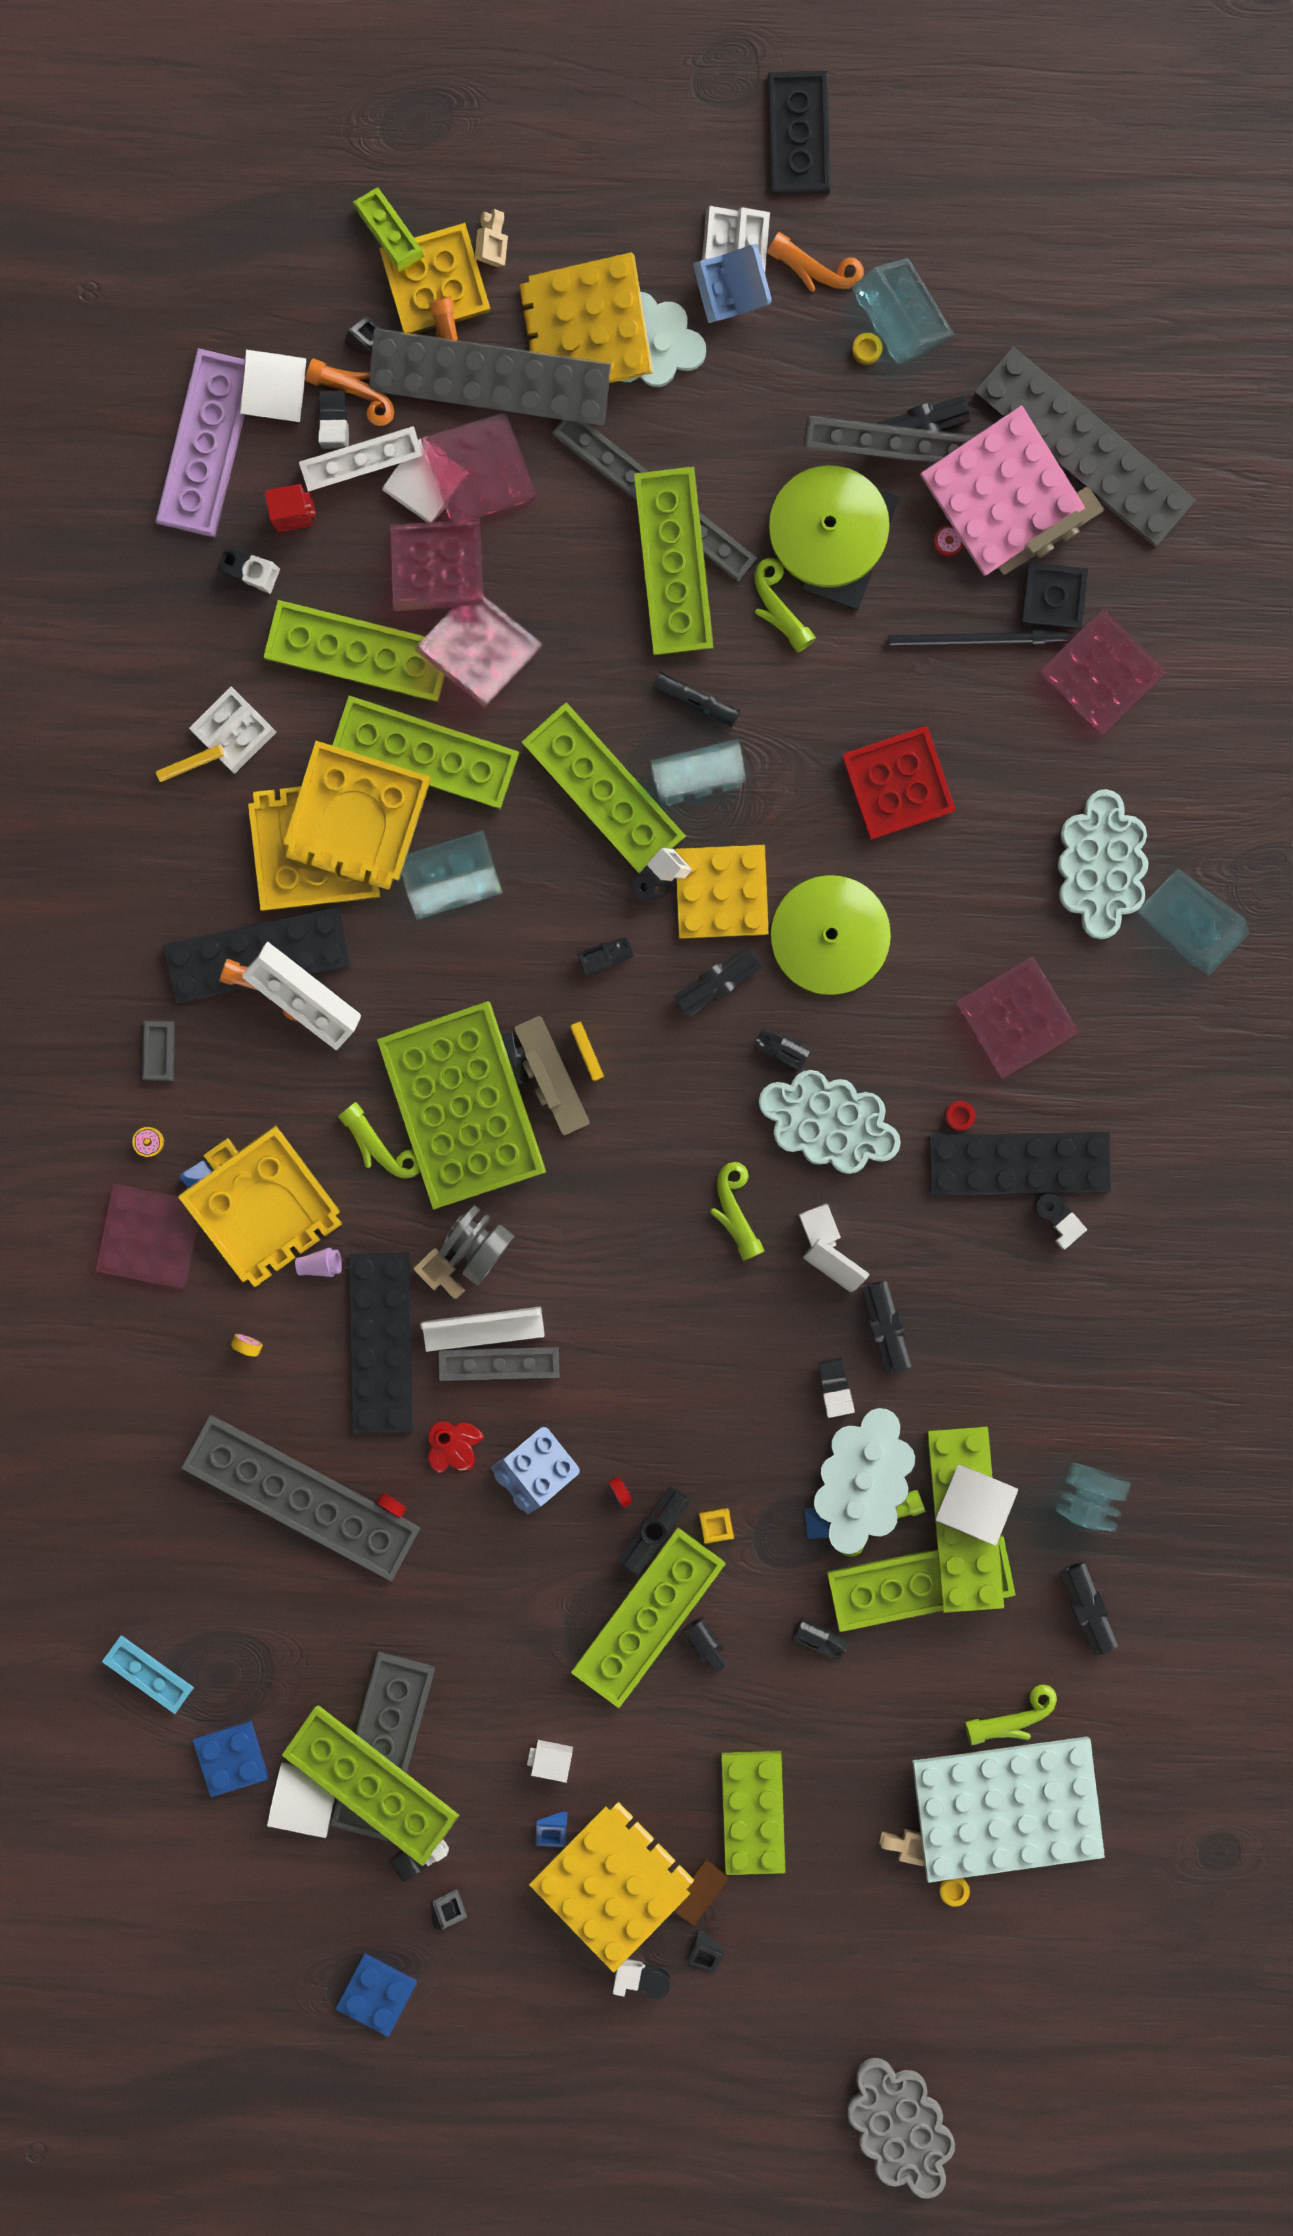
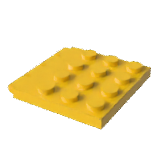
(590, 315)
(355, 815)
(287, 882)
(261, 1207)
(612, 1885)

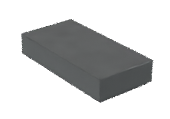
(158, 1050)

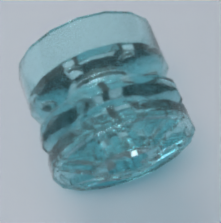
(1092, 1497)

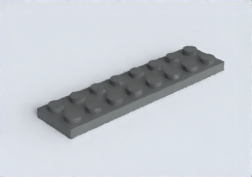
(490, 376)
(1088, 447)
(301, 1497)

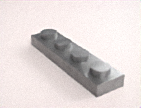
(499, 1363)

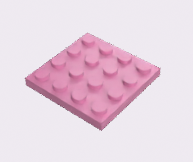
(1002, 490)

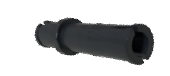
(707, 704)

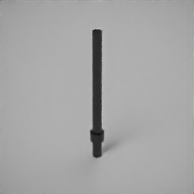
(1036, 638)

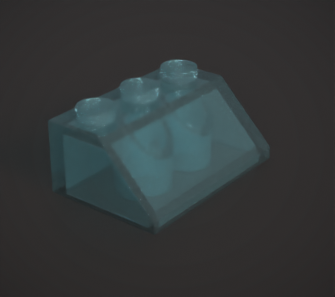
(902, 310)
(698, 772)
(450, 875)

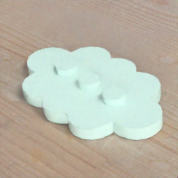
(669, 342)
(1102, 864)
(829, 1121)
(864, 1481)

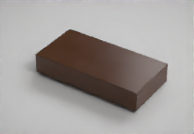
(705, 1887)

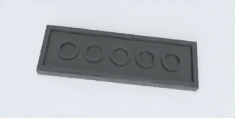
(389, 1722)

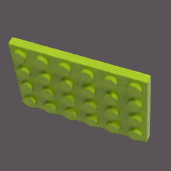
(461, 1105)

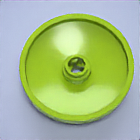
(824, 553)
(823, 963)

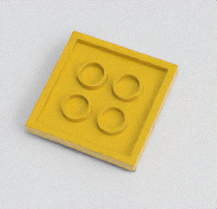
(443, 272)
(723, 892)

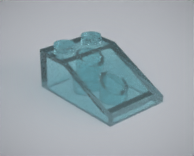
(1194, 921)

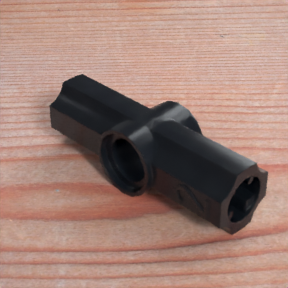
(933, 417)
(717, 981)
(886, 1327)
(644, 1546)
(1089, 1608)

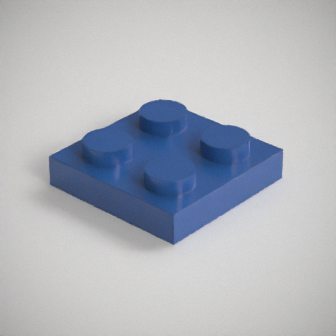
(230, 1758)
(376, 1995)

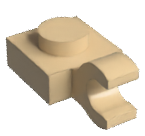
(490, 243)
(437, 1272)
(909, 1846)

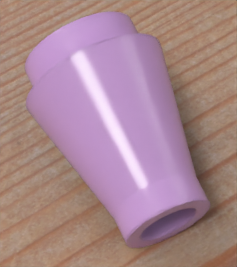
(321, 1263)

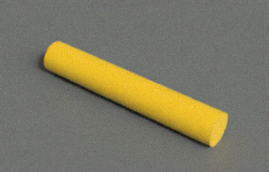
(190, 763)

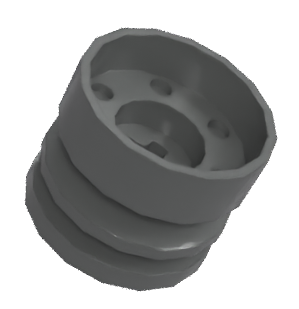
(475, 1244)

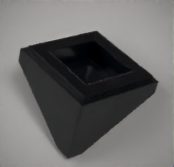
(361, 334)
(447, 1910)
(705, 1952)

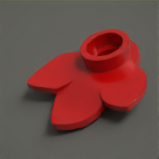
(456, 1448)

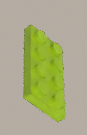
(753, 1813)

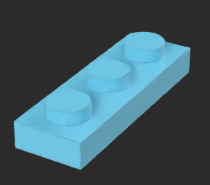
(148, 1674)

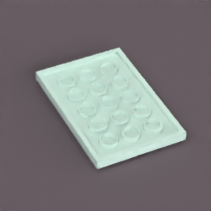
(1008, 1809)

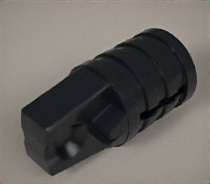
(604, 956)
(783, 1048)
(516, 1058)
(819, 1639)
(704, 1643)

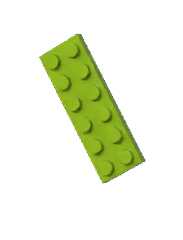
(673, 560)
(351, 651)
(449, 757)
(602, 787)
(966, 1564)
(895, 1588)
(648, 1617)
(370, 1785)

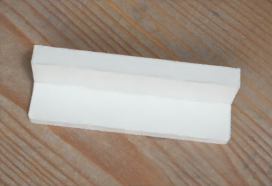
(360, 458)
(302, 996)
(483, 1329)

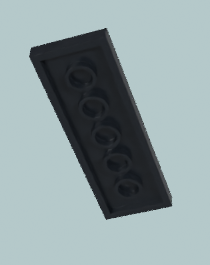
(310, 940)
(1020, 1163)
(381, 1342)

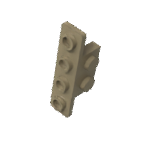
(1063, 530)
(554, 1082)

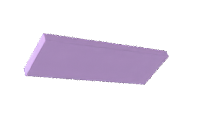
(204, 445)

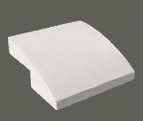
(732, 230)
(273, 385)
(416, 488)
(234, 727)
(835, 1265)
(977, 1504)
(300, 1803)

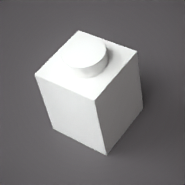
(820, 1225)
(550, 1760)

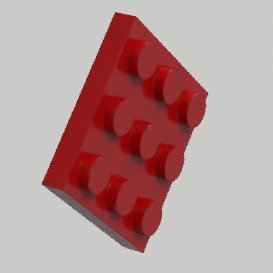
(898, 782)

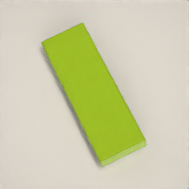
(388, 229)

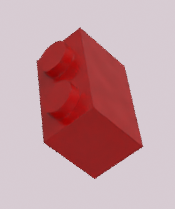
(290, 508)

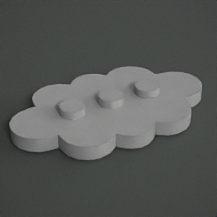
(900, 2128)

